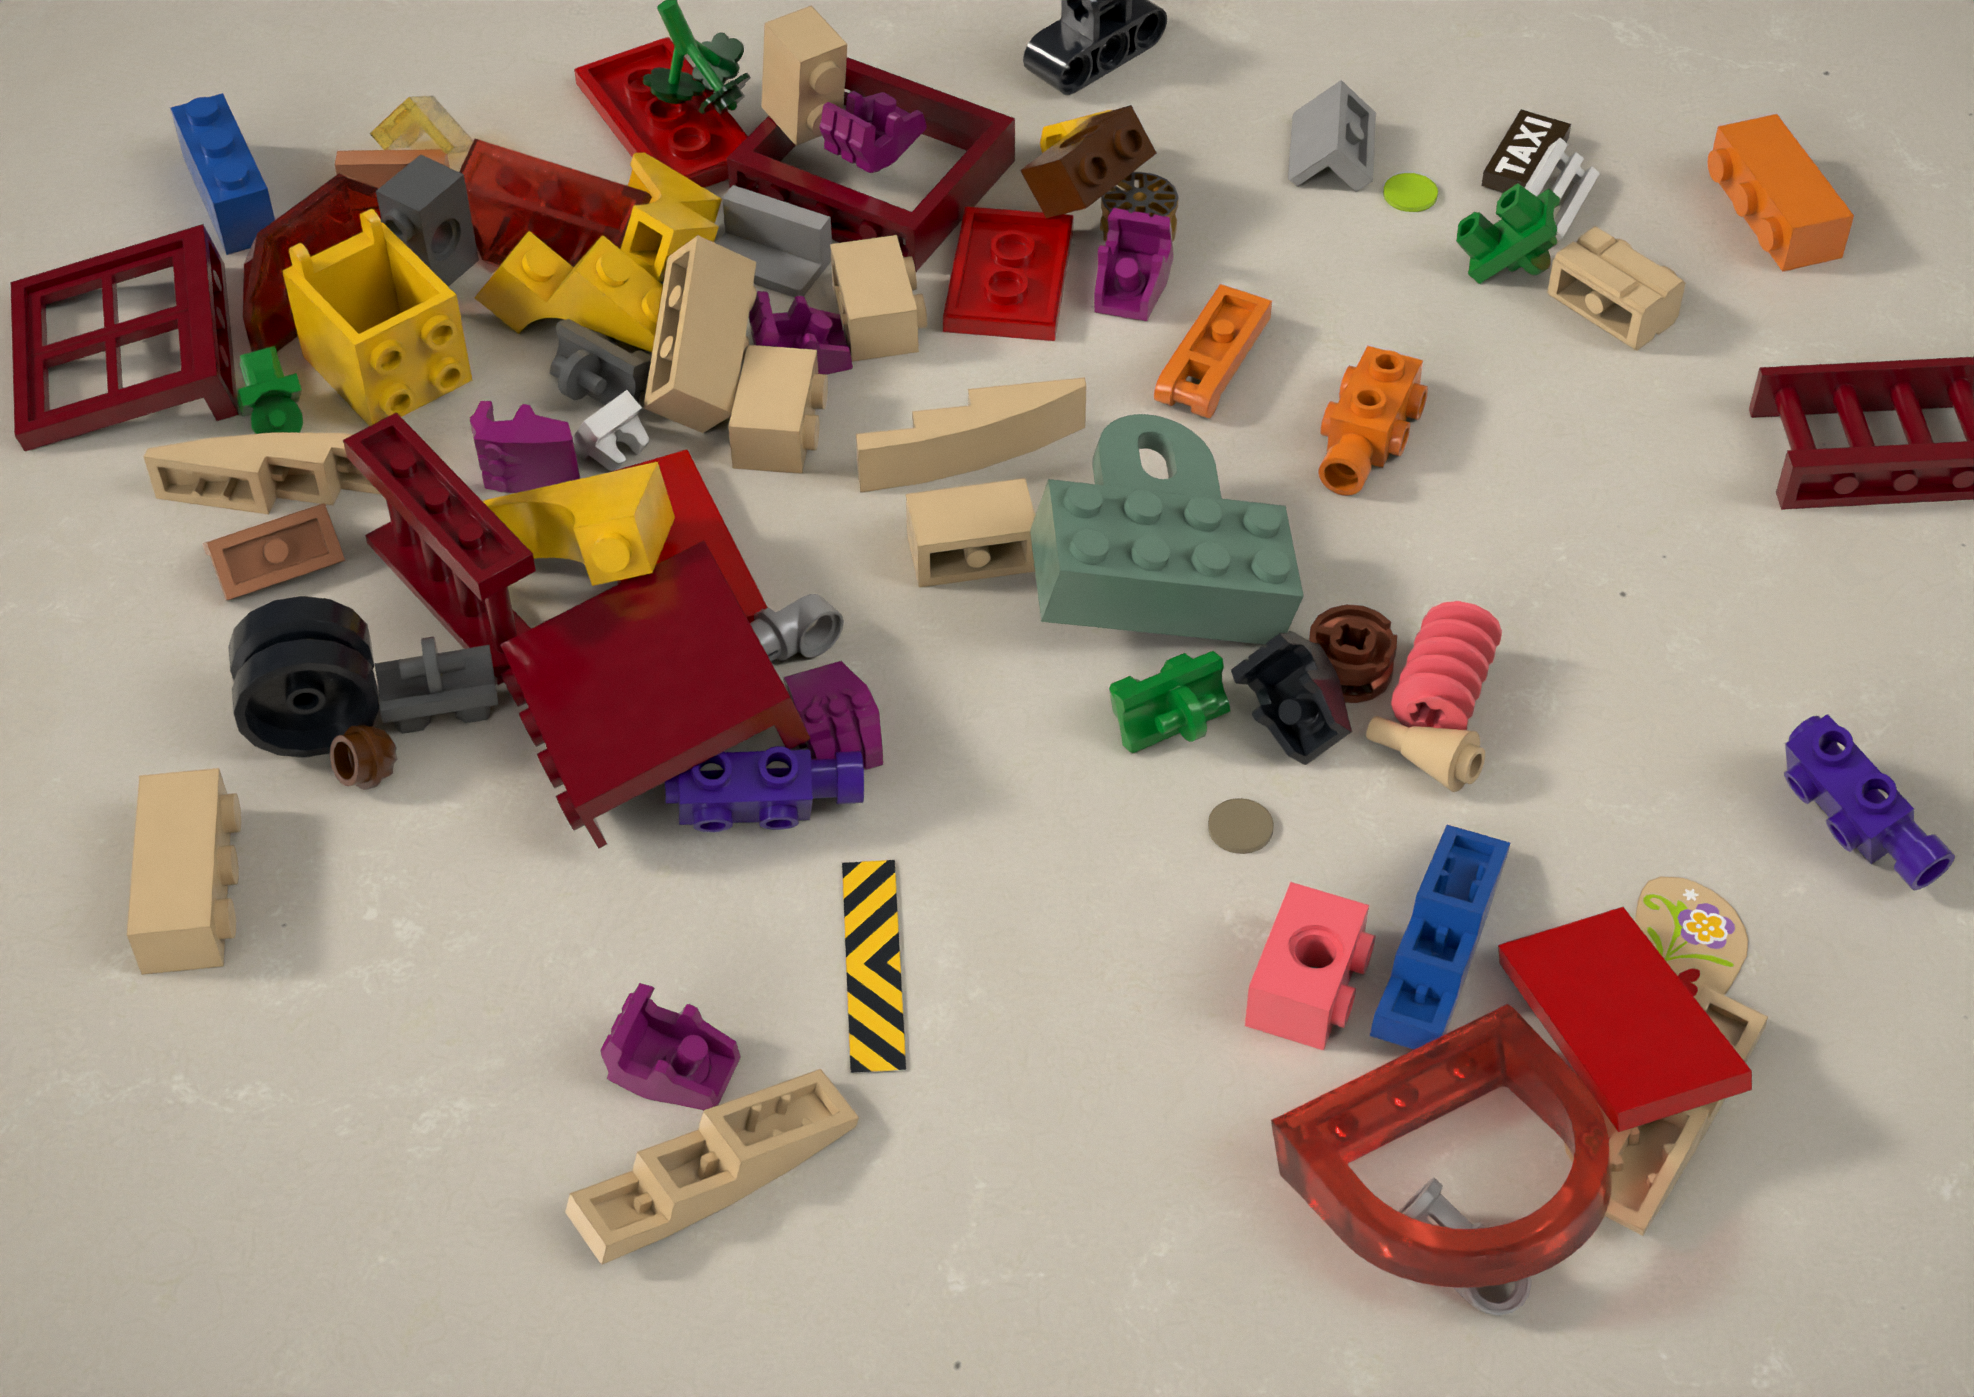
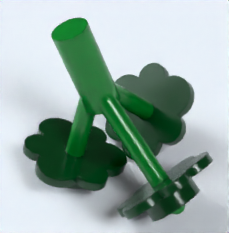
(714, 64)

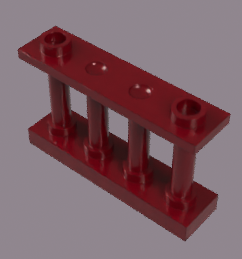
(1865, 471)
(442, 538)

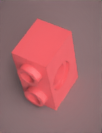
(1309, 932)

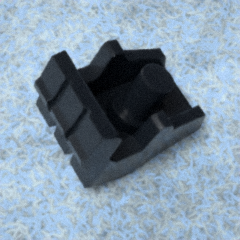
(1296, 695)

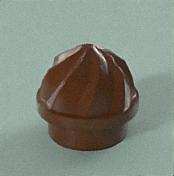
(362, 756)

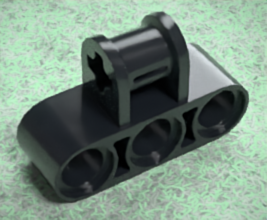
(1092, 41)

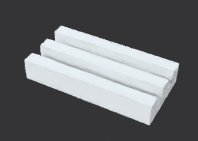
(1570, 171)

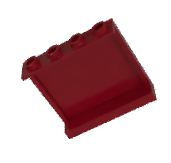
(644, 685)

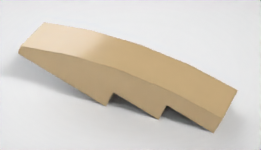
(964, 439)
(254, 470)
(1654, 1155)
(706, 1170)

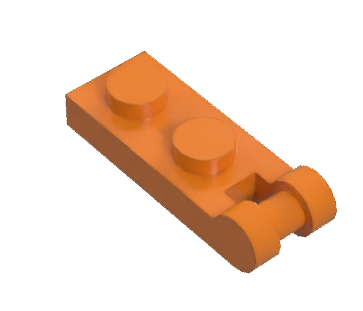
(1213, 350)

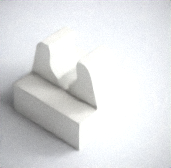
(610, 424)

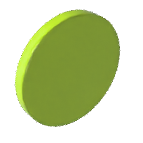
(1410, 192)

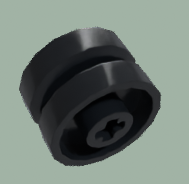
(301, 675)

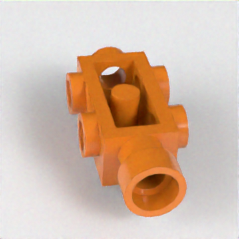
(1370, 417)

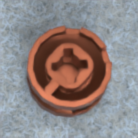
(1358, 647)

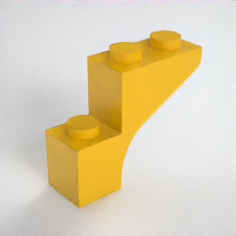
(672, 217)
(599, 293)

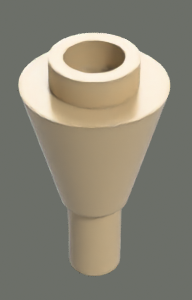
(1445, 754)

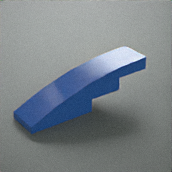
(1440, 938)

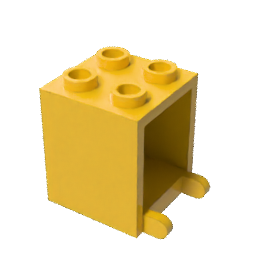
(377, 322)

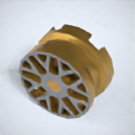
(1153, 197)

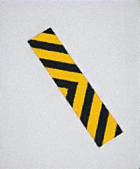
(873, 967)

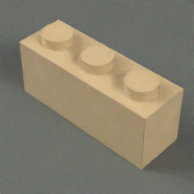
(700, 334)
(183, 871)

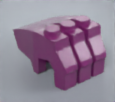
(870, 130)
(1133, 264)
(801, 329)
(522, 451)
(837, 713)
(668, 1053)

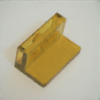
(421, 116)

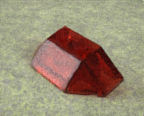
(554, 202)
(318, 223)

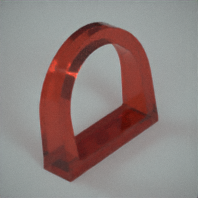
(1417, 1088)

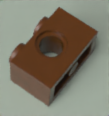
(1088, 162)

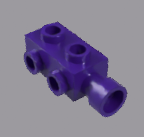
(771, 796)
(1858, 813)

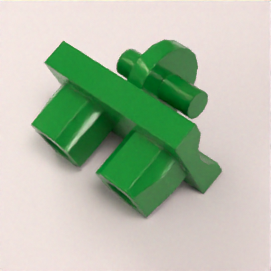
(1516, 240)
(269, 394)
(1170, 702)

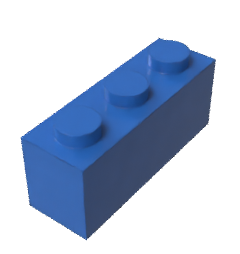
(223, 171)

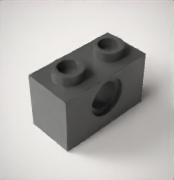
(431, 215)

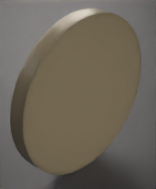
(1240, 826)

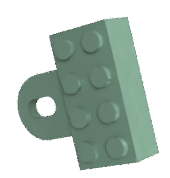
(1162, 549)

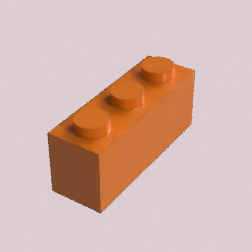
(1780, 192)

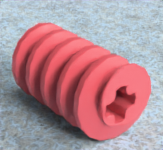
(1446, 666)

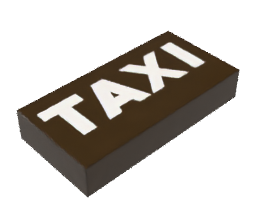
(1522, 150)

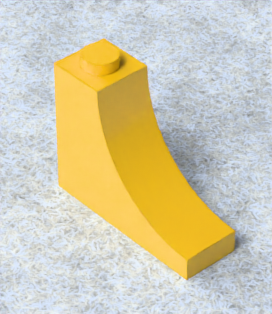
(603, 520)

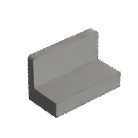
(1335, 133)
(781, 238)

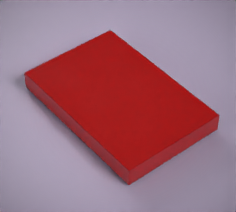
(1008, 274)

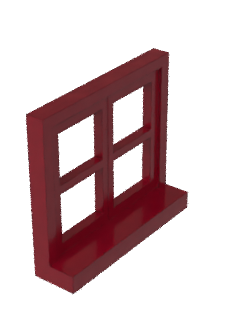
(199, 316)

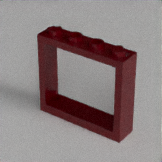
(857, 216)

